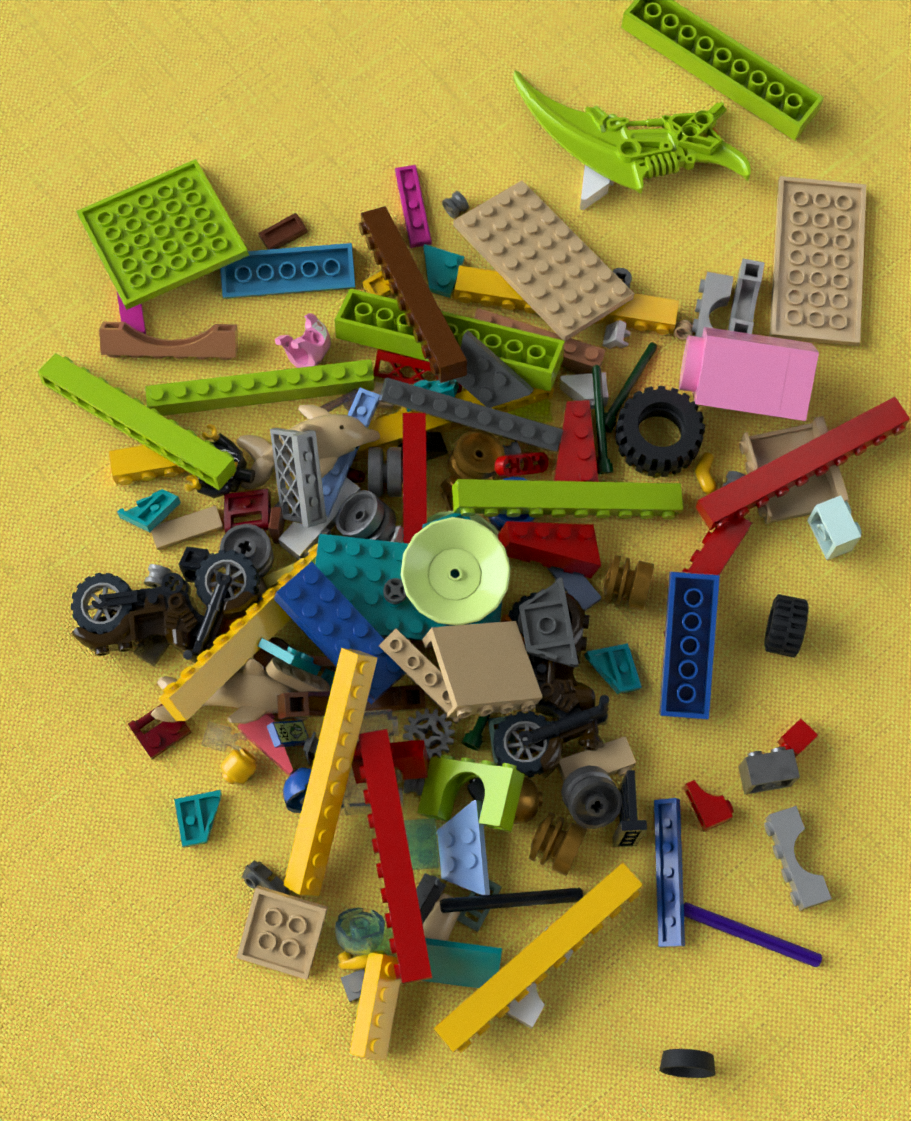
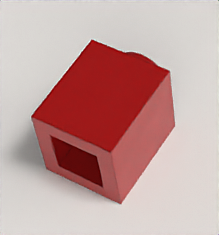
(797, 737)

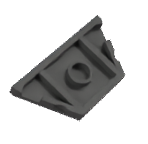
(489, 376)
(548, 626)

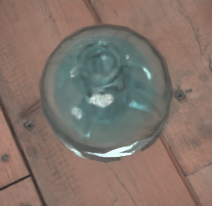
(359, 931)

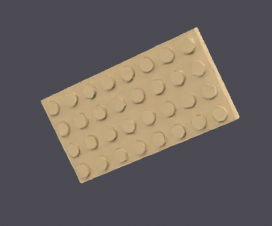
(543, 260)
(818, 261)

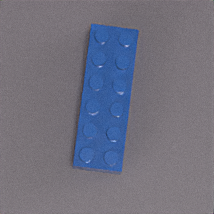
(335, 624)
(689, 645)

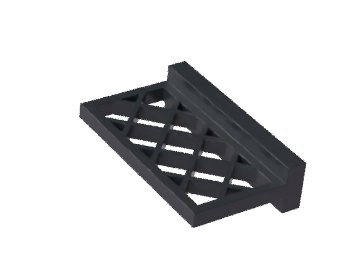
(630, 828)

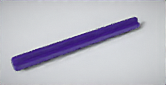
(752, 935)

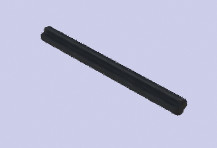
(510, 900)

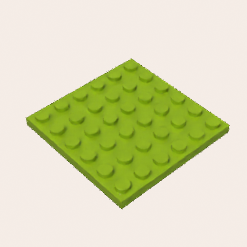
(162, 234)

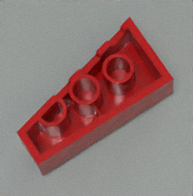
(577, 449)
(553, 544)

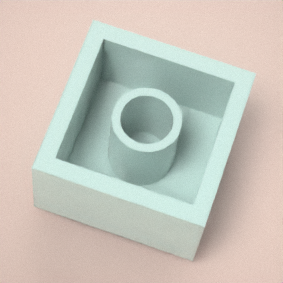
(834, 527)

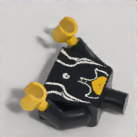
(232, 485)

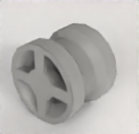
(155, 576)

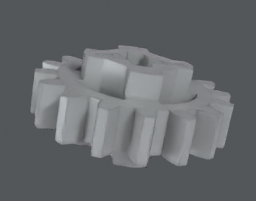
(438, 737)

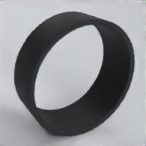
(687, 1063)

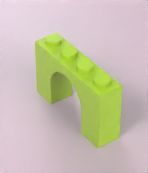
(448, 775)

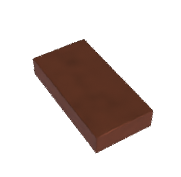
(283, 232)
(276, 524)

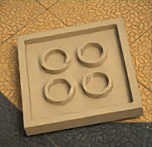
(282, 932)

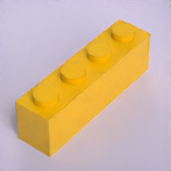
(140, 464)
(376, 1008)

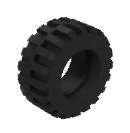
(659, 404)

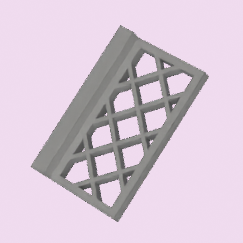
(307, 473)

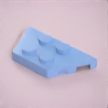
(464, 850)

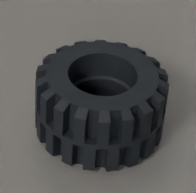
(786, 625)

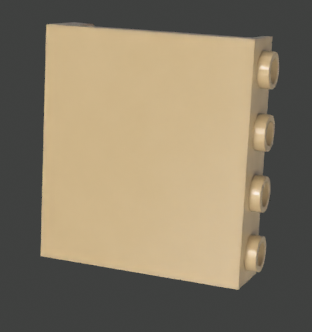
(799, 500)
(484, 668)
(418, 669)

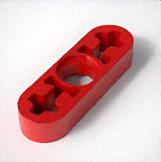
(514, 460)

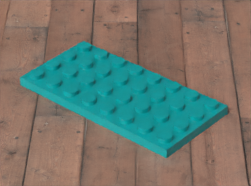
(361, 570)

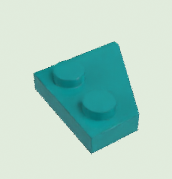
(290, 656)
(615, 667)

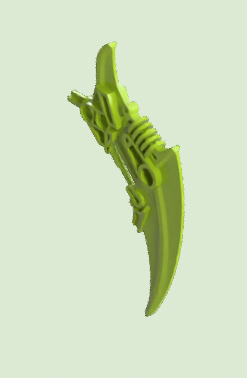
(631, 155)

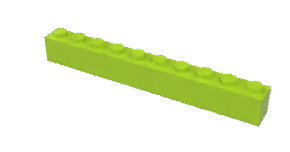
(260, 387)
(138, 421)
(566, 498)

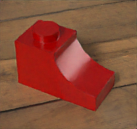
(709, 809)

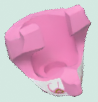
(308, 348)

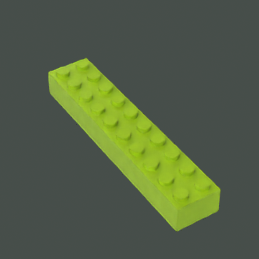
(723, 64)
(381, 325)

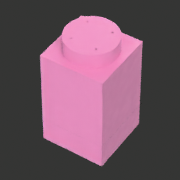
(749, 372)

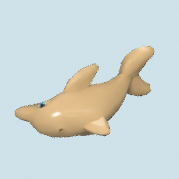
(334, 434)
(247, 689)

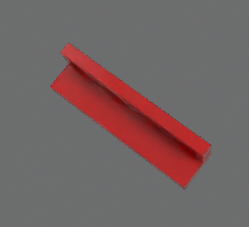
(394, 359)

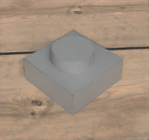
(353, 984)

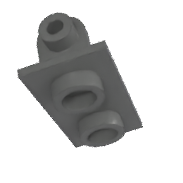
(310, 747)
(257, 875)
(428, 893)

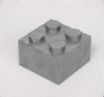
(769, 770)

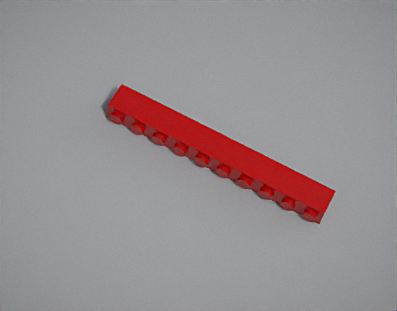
(802, 463)
(395, 858)

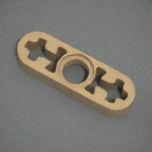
(295, 677)

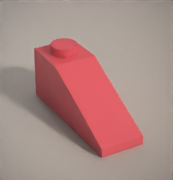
(258, 734)

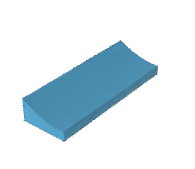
(290, 271)

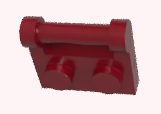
(247, 504)
(161, 736)

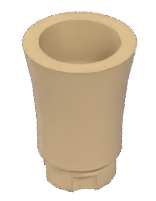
(439, 924)

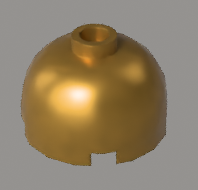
(528, 802)

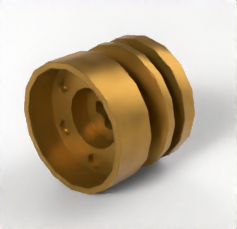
(628, 583)
(557, 843)

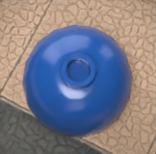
(295, 789)

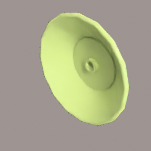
(460, 547)

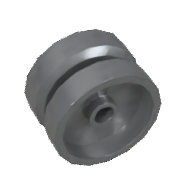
(385, 471)
(365, 517)
(253, 542)
(591, 797)

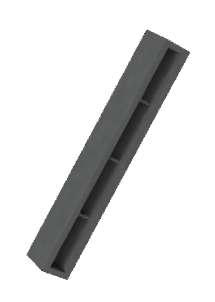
(470, 414)

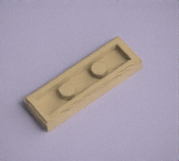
(187, 527)

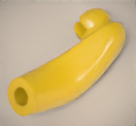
(703, 474)
(355, 963)

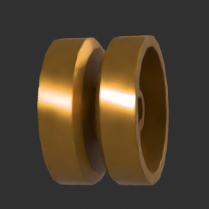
(475, 456)

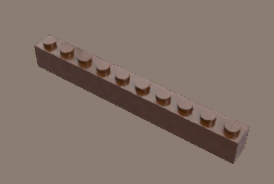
(413, 295)

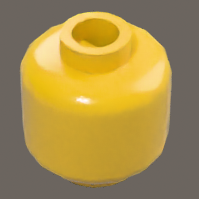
(238, 766)

